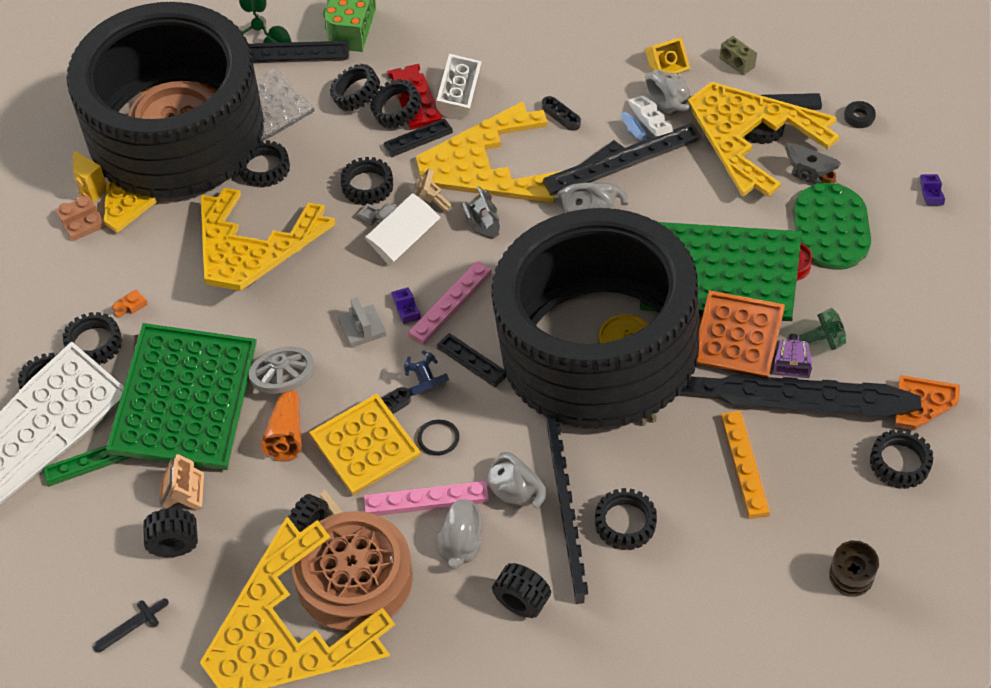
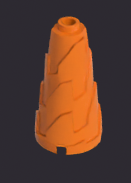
(283, 429)

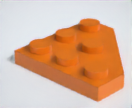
(935, 400)

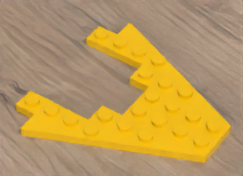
(732, 113)
(464, 165)
(239, 260)
(258, 648)

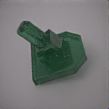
(830, 329)

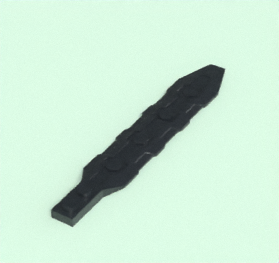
(795, 394)

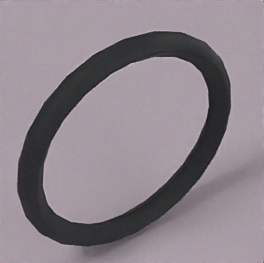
(438, 452)

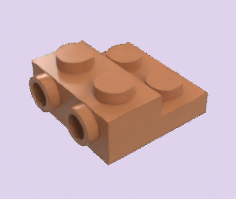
(80, 217)

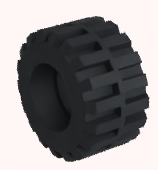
(170, 532)
(521, 590)

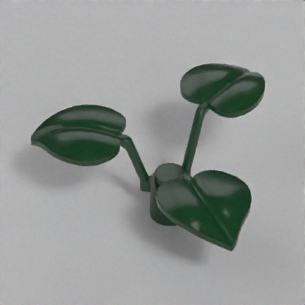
(276, 34)

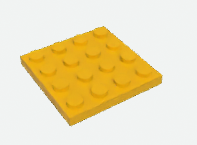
(365, 444)

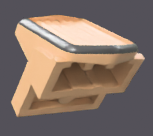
(182, 484)

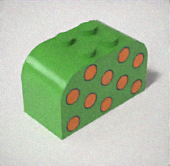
(349, 21)

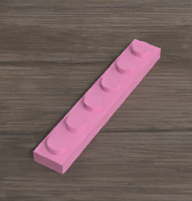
(449, 303)
(425, 498)

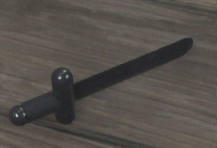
(146, 614)

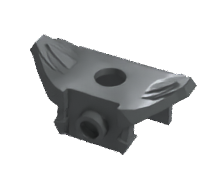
(809, 163)
(486, 225)

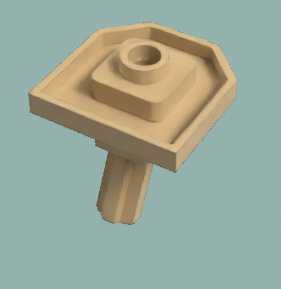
(429, 191)

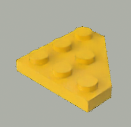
(123, 206)

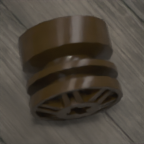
(853, 568)

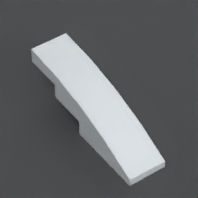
(649, 115)

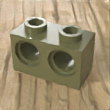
(738, 55)

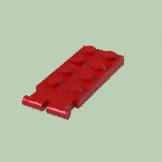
(428, 112)

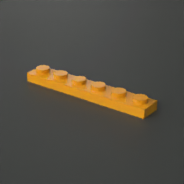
(745, 465)

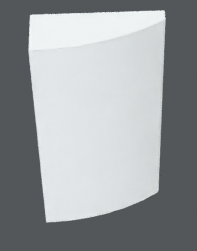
(402, 228)

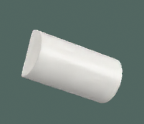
(457, 86)

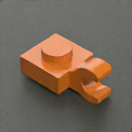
(131, 302)

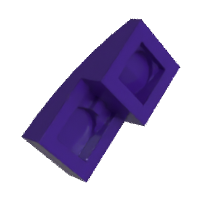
(931, 189)
(405, 305)

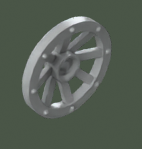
(279, 366)

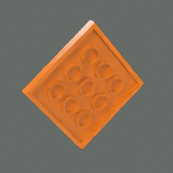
(739, 333)

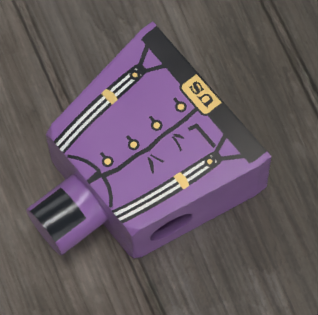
(793, 358)

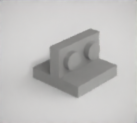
(361, 324)

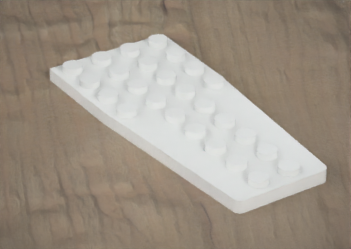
(52, 415)

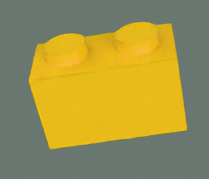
(668, 56)
(88, 177)

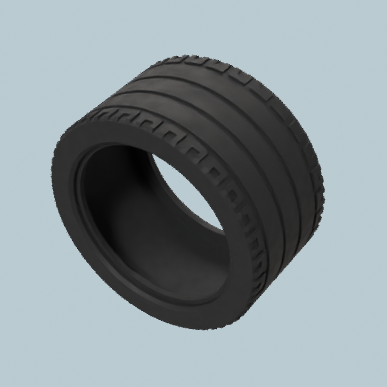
(157, 47)
(593, 254)

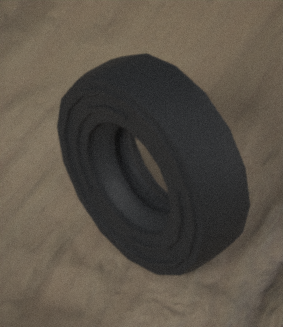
(860, 106)

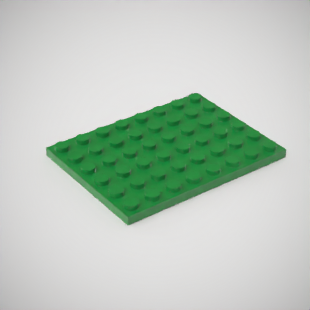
(742, 262)
(182, 396)

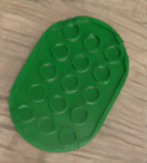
(833, 225)

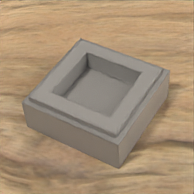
(368, 214)

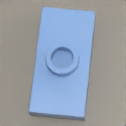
(634, 127)

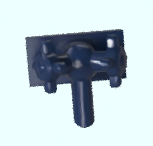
(424, 373)

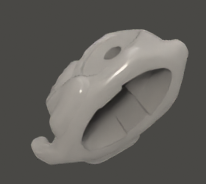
(667, 91)
(591, 195)
(515, 481)
(460, 534)

